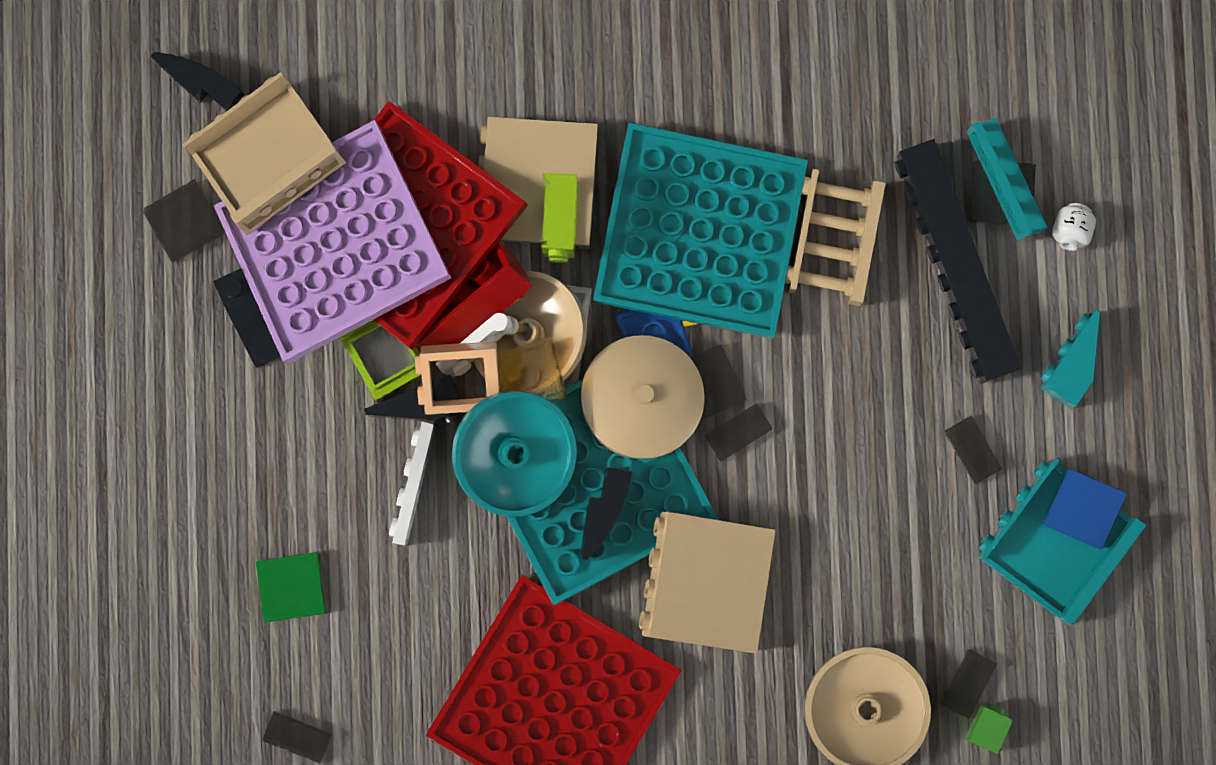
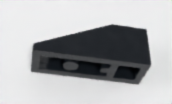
(247, 317)
(407, 407)

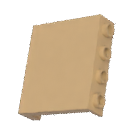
(523, 150)
(264, 153)
(707, 582)

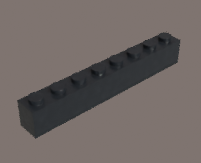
(957, 261)

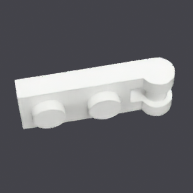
(489, 331)

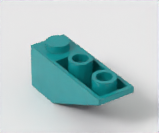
(1075, 368)

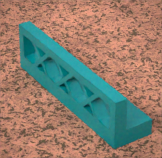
(1006, 179)

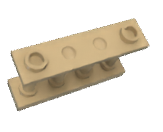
(858, 257)

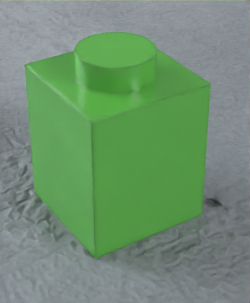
(989, 727)

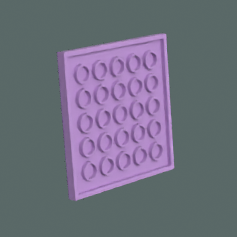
(339, 250)

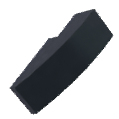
(199, 80)
(604, 511)

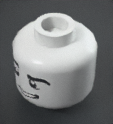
(1074, 226)

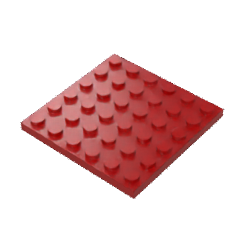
(461, 208)
(552, 689)

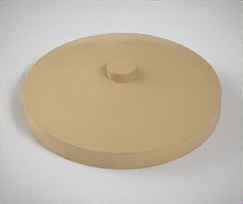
(546, 312)
(642, 397)
(867, 708)

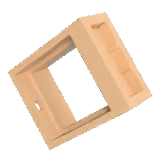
(449, 352)

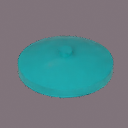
(514, 453)

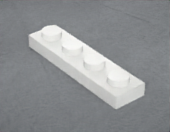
(409, 496)

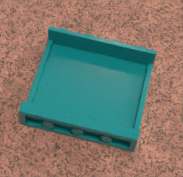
(1046, 563)

